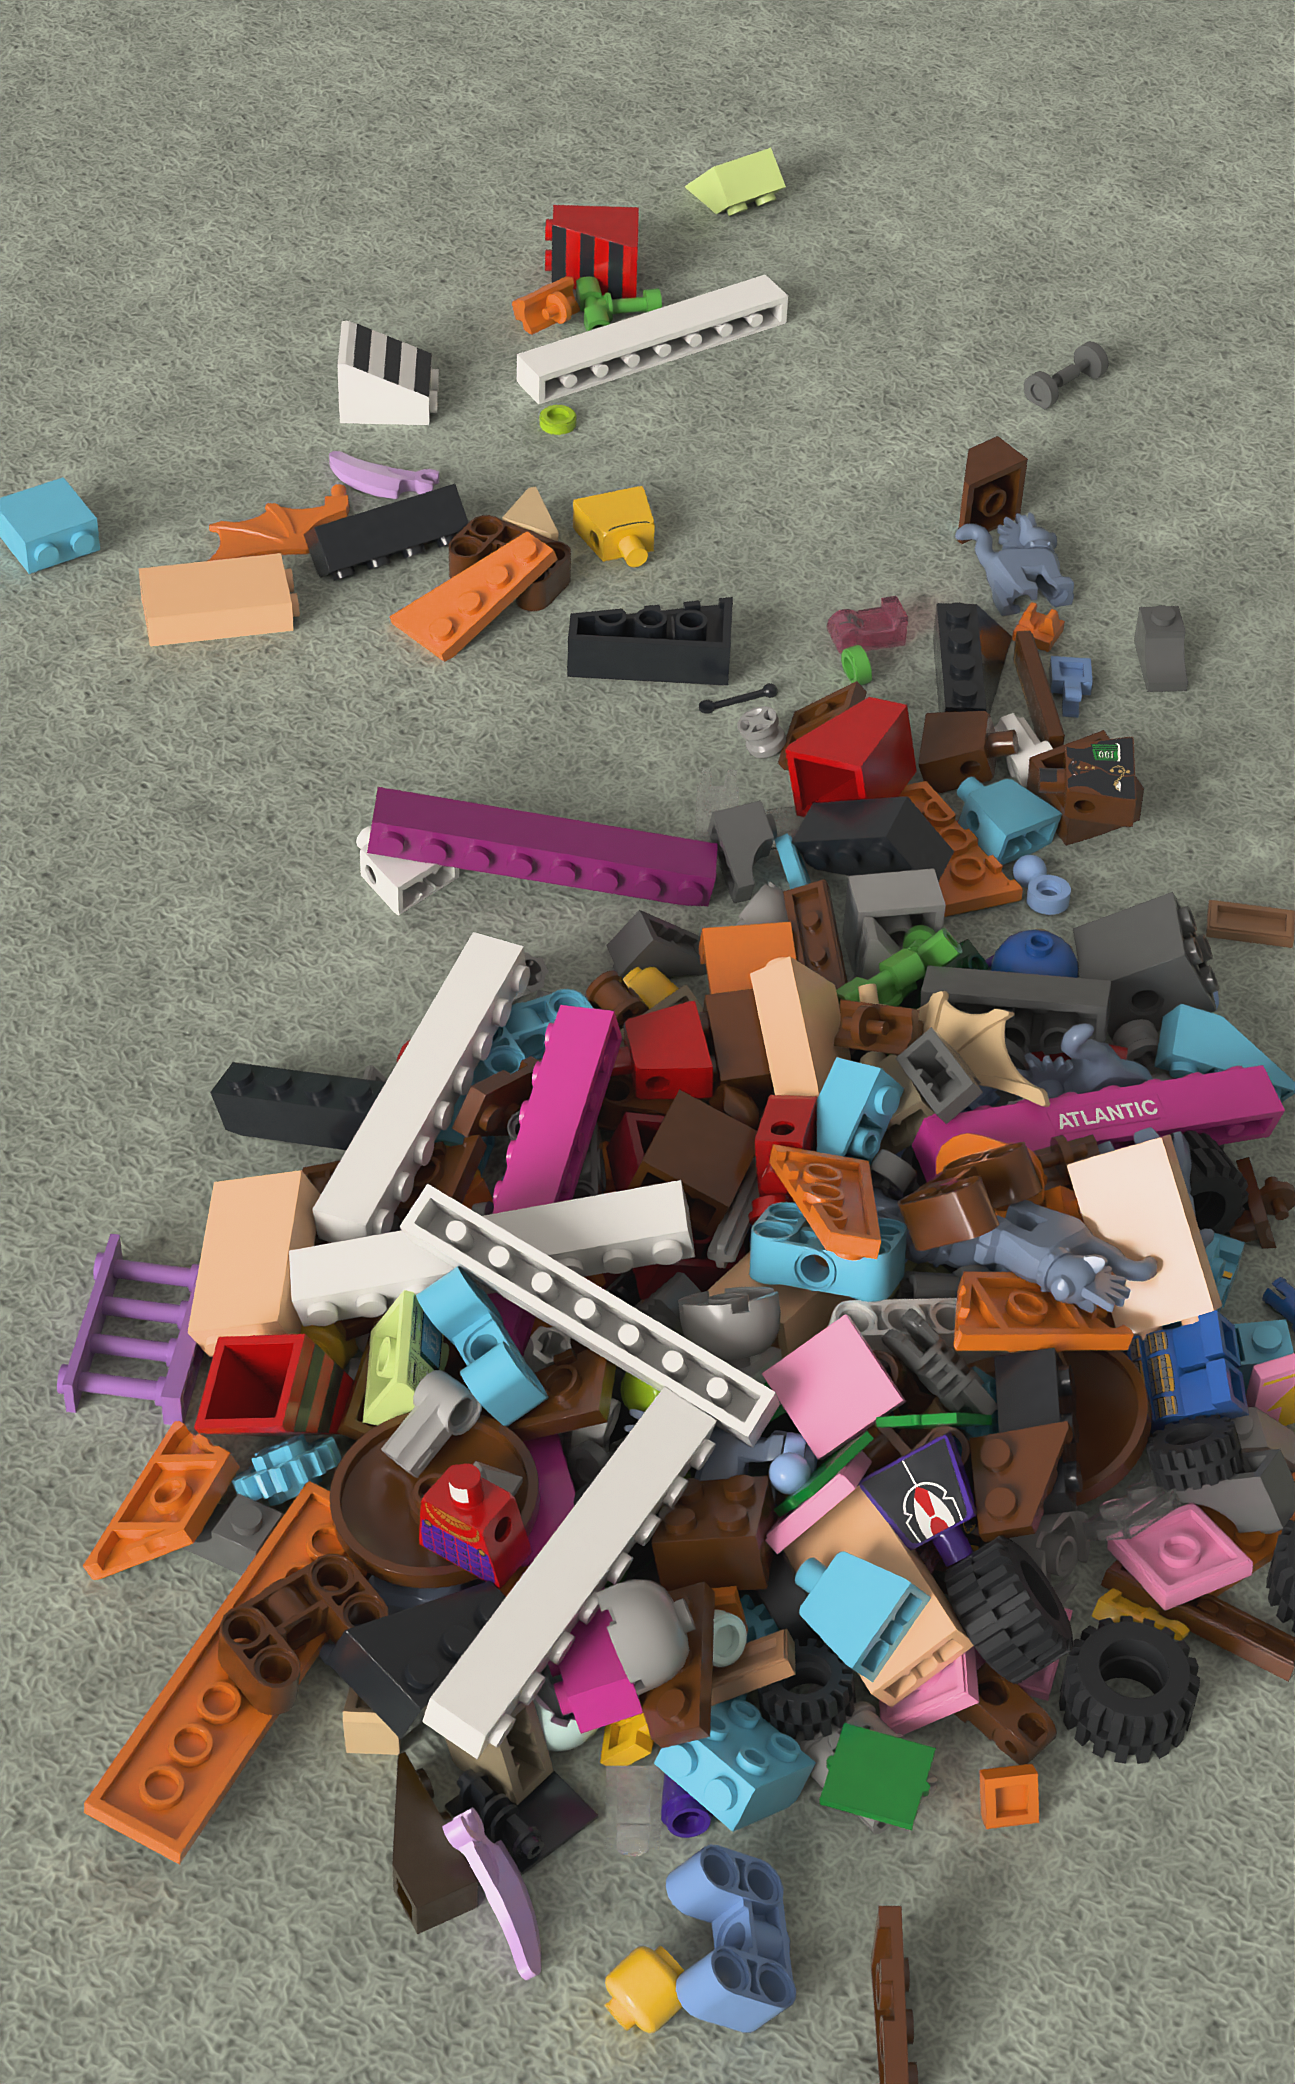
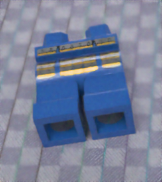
(1191, 1371)

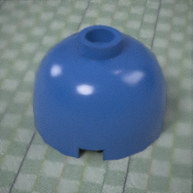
(1037, 954)

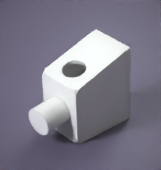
(401, 881)

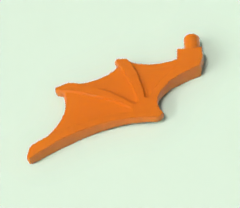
(278, 528)

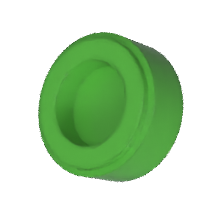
(856, 665)

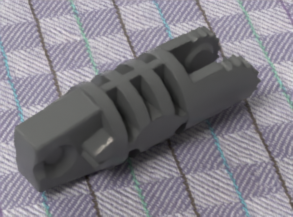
(939, 1367)

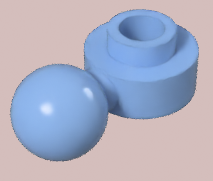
(1045, 892)
(794, 1466)

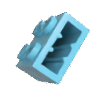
(47, 525)
(742, 1767)

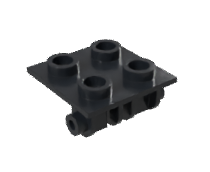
(532, 1827)

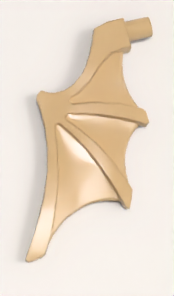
(976, 1039)

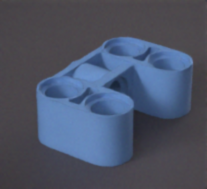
(750, 1969)

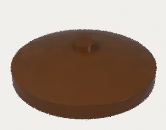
(1110, 1416)
(379, 1502)

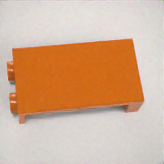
(741, 950)

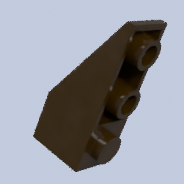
(428, 1872)

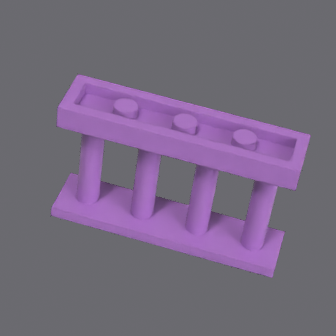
(180, 1354)

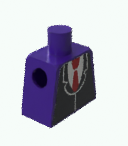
(926, 1498)

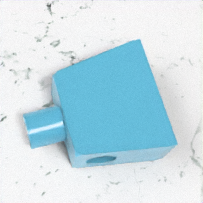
(1006, 818)
(859, 1609)

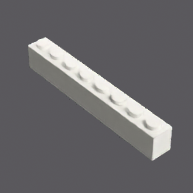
(651, 339)
(422, 1091)
(583, 1234)
(590, 1314)
(564, 1578)

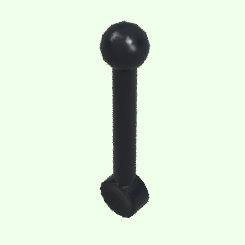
(769, 690)

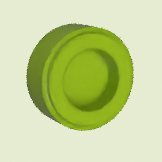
(557, 419)

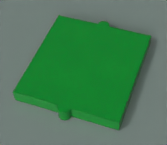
(930, 1421)
(824, 1473)
(877, 1776)

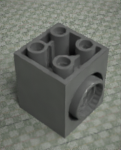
(1149, 959)

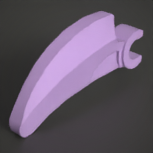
(380, 479)
(502, 1887)

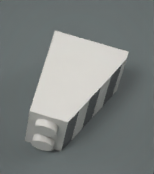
(384, 379)

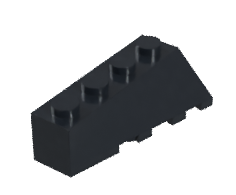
(385, 532)
(653, 644)
(968, 657)
(293, 1104)

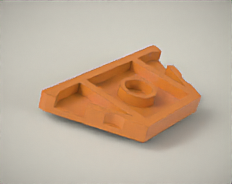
(1014, 1315)
(165, 1503)

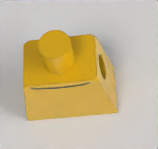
(616, 525)

